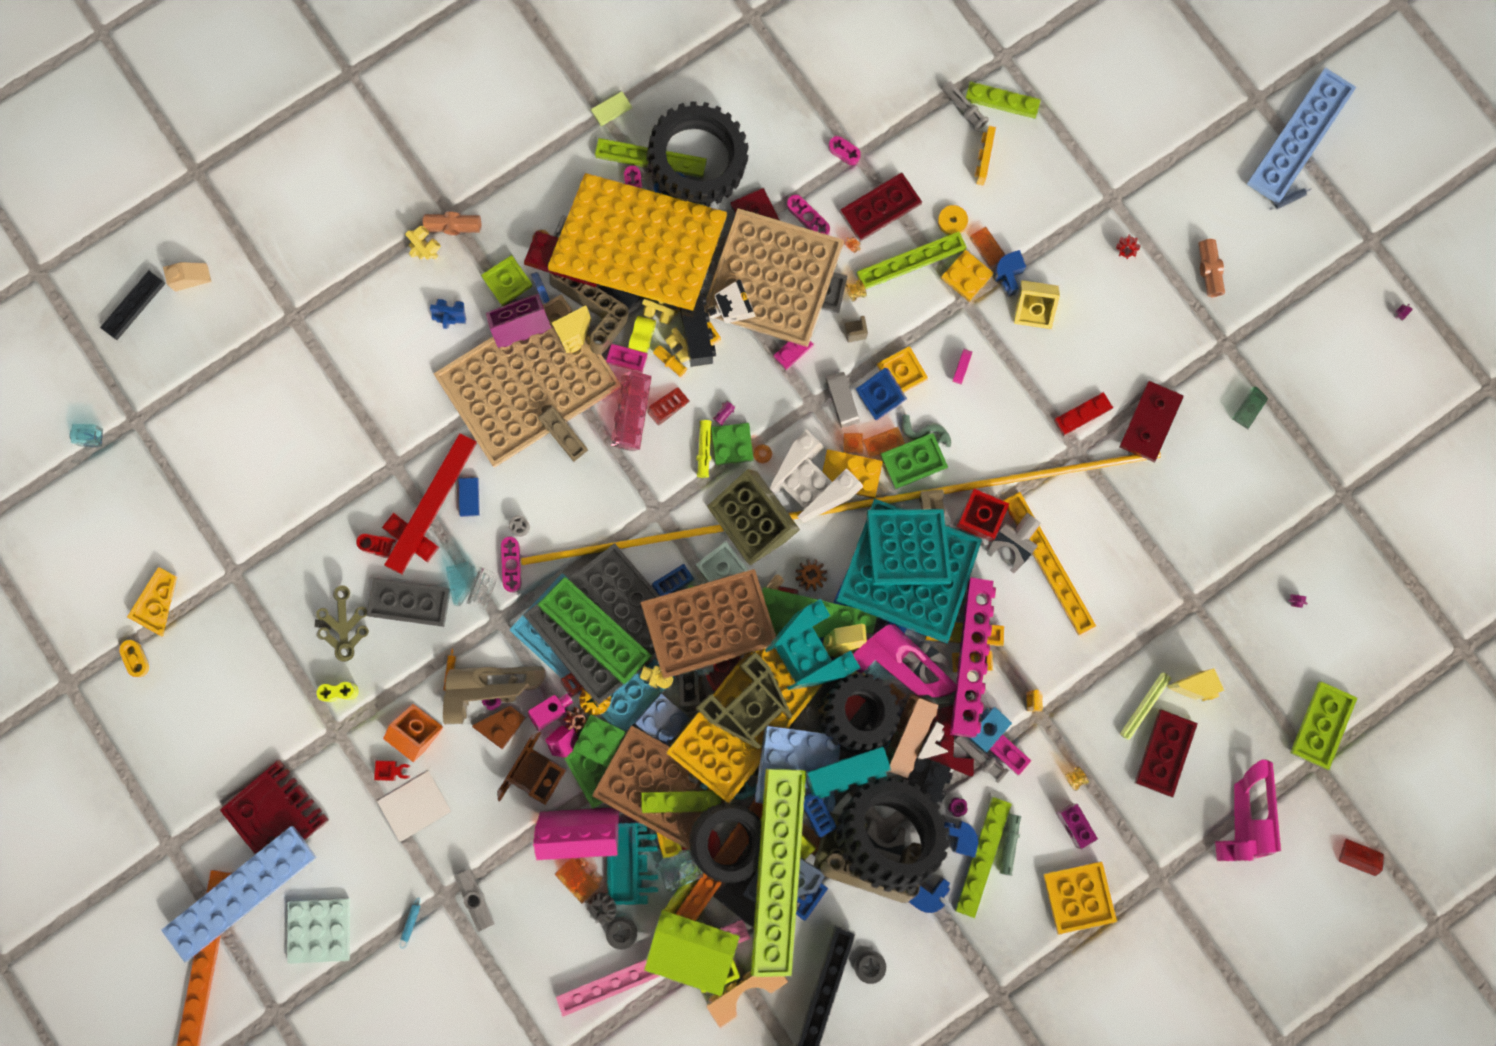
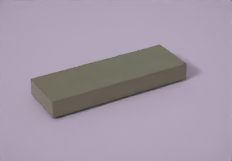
(562, 433)

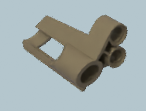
(472, 685)

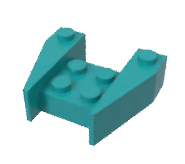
(804, 652)

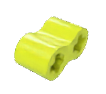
(642, 334)
(337, 692)

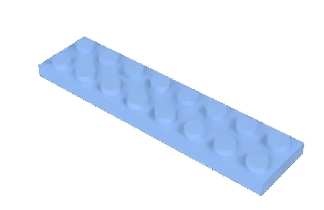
(1301, 135)
(238, 893)

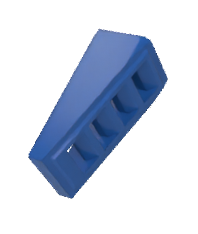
(662, 581)
(825, 828)

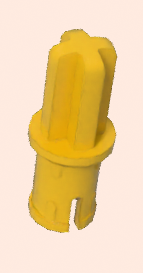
(670, 361)

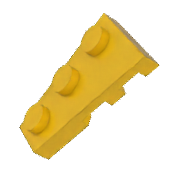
(155, 602)

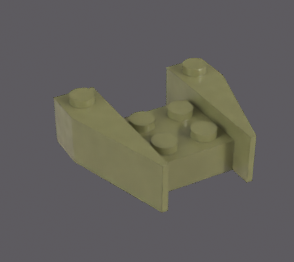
(752, 707)

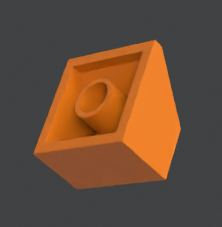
(412, 732)

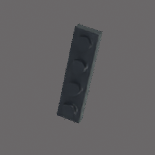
(132, 305)

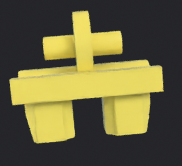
(420, 246)
(667, 312)
(675, 339)
(655, 678)

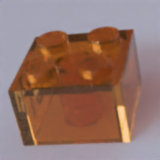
(579, 878)

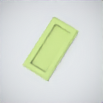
(611, 108)

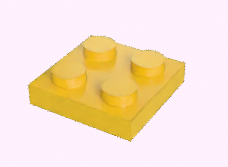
(967, 275)
(904, 369)

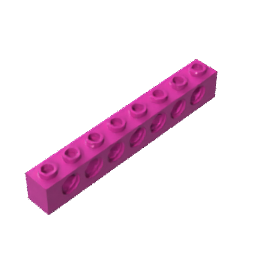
(959, 725)

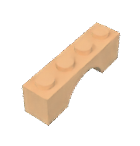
(724, 1007)

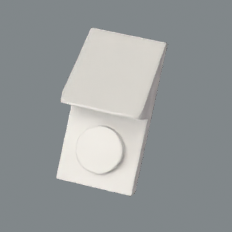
(929, 747)

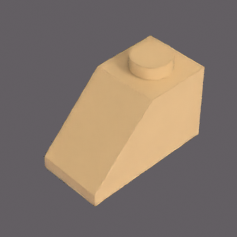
(186, 275)

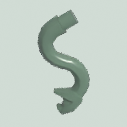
(907, 430)

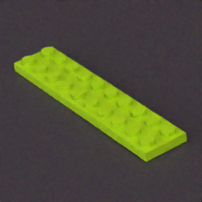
(778, 872)

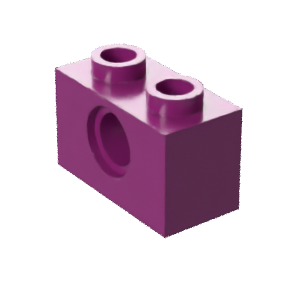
(1077, 826)

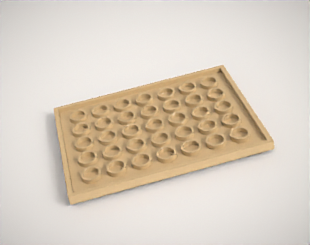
(510, 386)

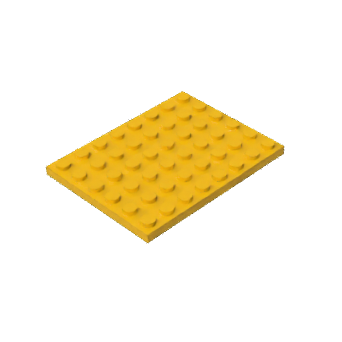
(638, 241)

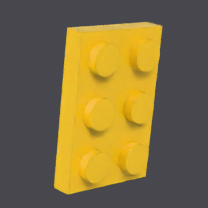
(863, 468)

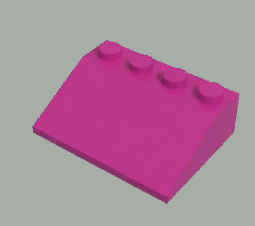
(576, 833)

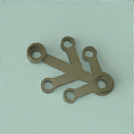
(342, 627)

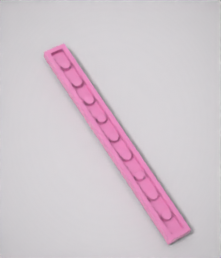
(622, 980)

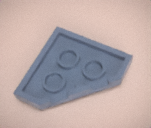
(809, 881)

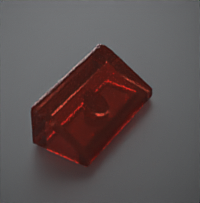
(1361, 857)

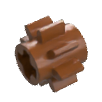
(570, 719)

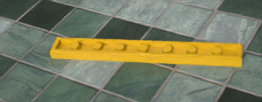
(1053, 570)

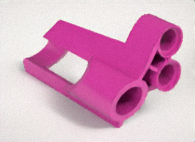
(889, 649)
(1252, 837)

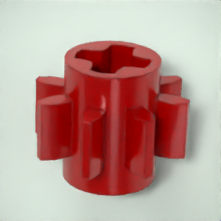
(1124, 250)

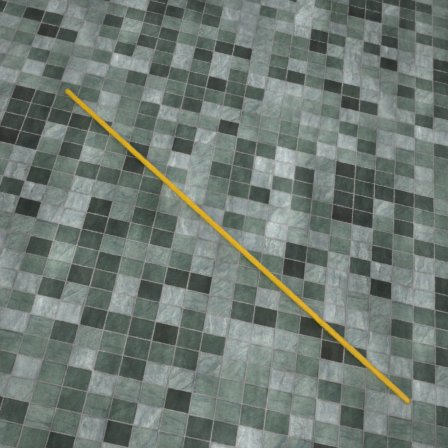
(842, 507)

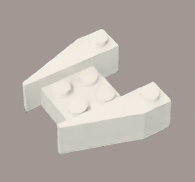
(808, 483)

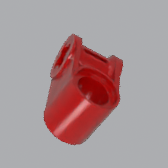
(379, 546)

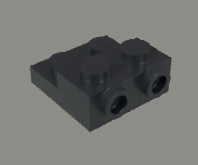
(931, 778)

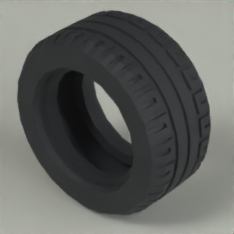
(699, 842)

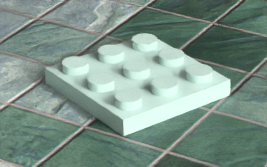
(318, 931)

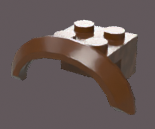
(533, 773)

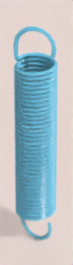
(410, 923)

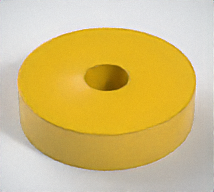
(956, 213)

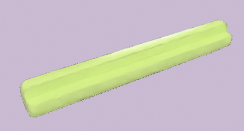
(1145, 706)

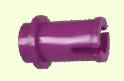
(724, 412)

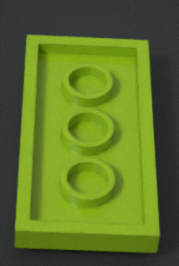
(1323, 725)

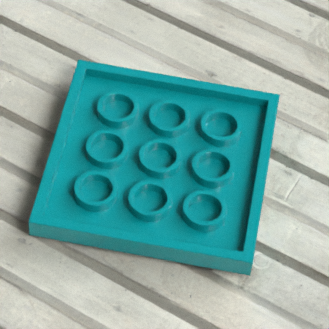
(908, 547)

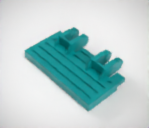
(624, 868)

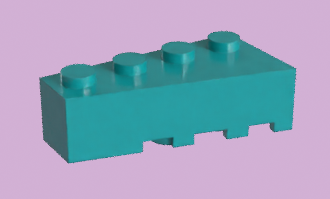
(847, 772)

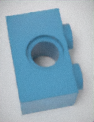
(999, 726)

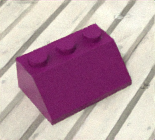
(518, 321)

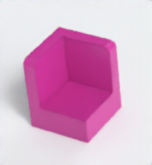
(562, 741)

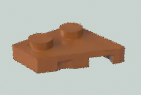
(501, 726)

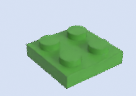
(732, 444)
(599, 741)

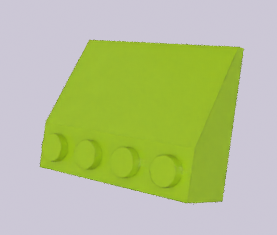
(691, 953)

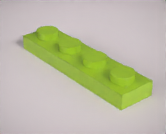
(1003, 100)
(678, 801)

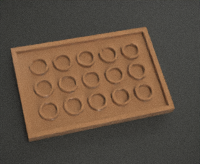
(708, 623)
(645, 767)

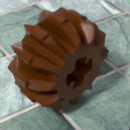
(815, 580)

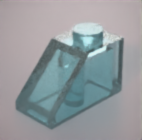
(461, 580)

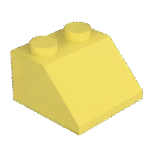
(1036, 304)
(573, 329)
(1202, 685)

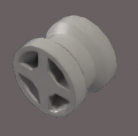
(516, 523)

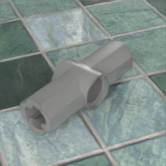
(480, 912)

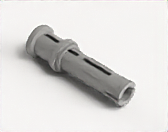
(970, 111)
(988, 763)

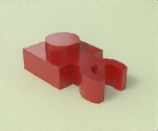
(388, 770)

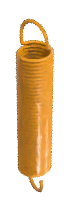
(450, 665)

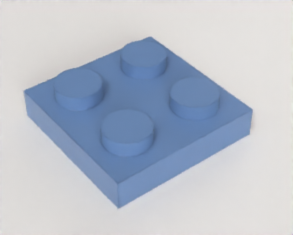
(662, 719)

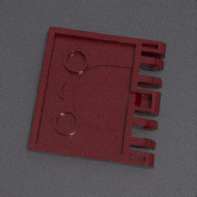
(266, 810)

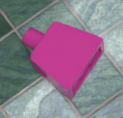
(542, 717)

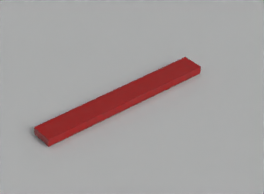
(430, 504)

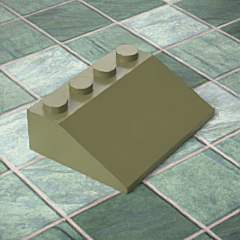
(752, 517)

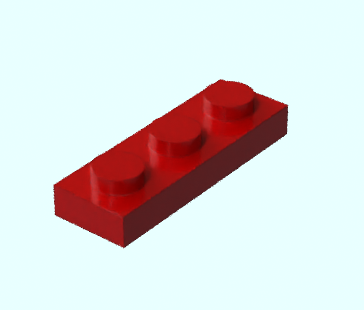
(1083, 414)
(396, 526)

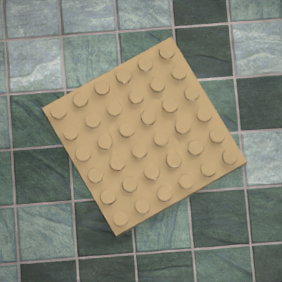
(782, 272)

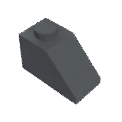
(691, 691)

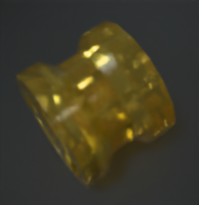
(856, 290)
(1076, 778)

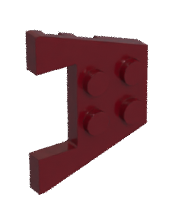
(962, 765)

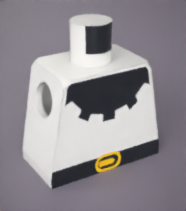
(732, 304)

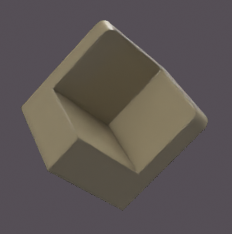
(856, 330)
(932, 499)

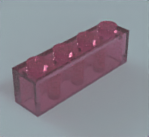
(631, 411)

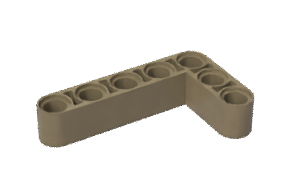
(594, 303)
(842, 874)

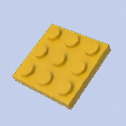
(1079, 897)

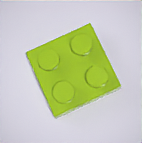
(507, 280)

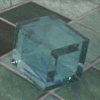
(86, 435)

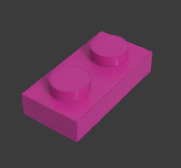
(790, 354)
(627, 358)
(1010, 755)

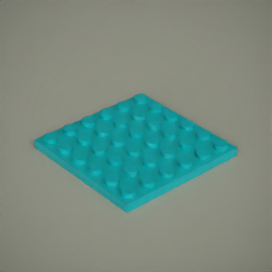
(920, 608)

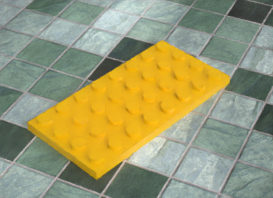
(721, 758)

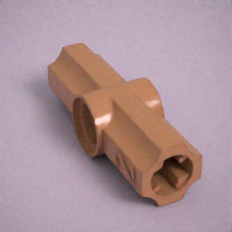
(452, 223)
(1211, 268)

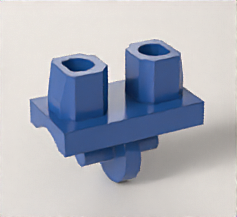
(448, 315)

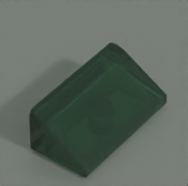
(1250, 407)

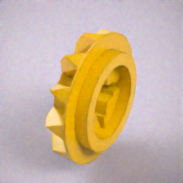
(591, 708)

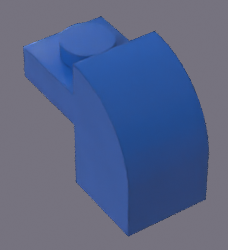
(1007, 268)
(966, 838)
(930, 902)

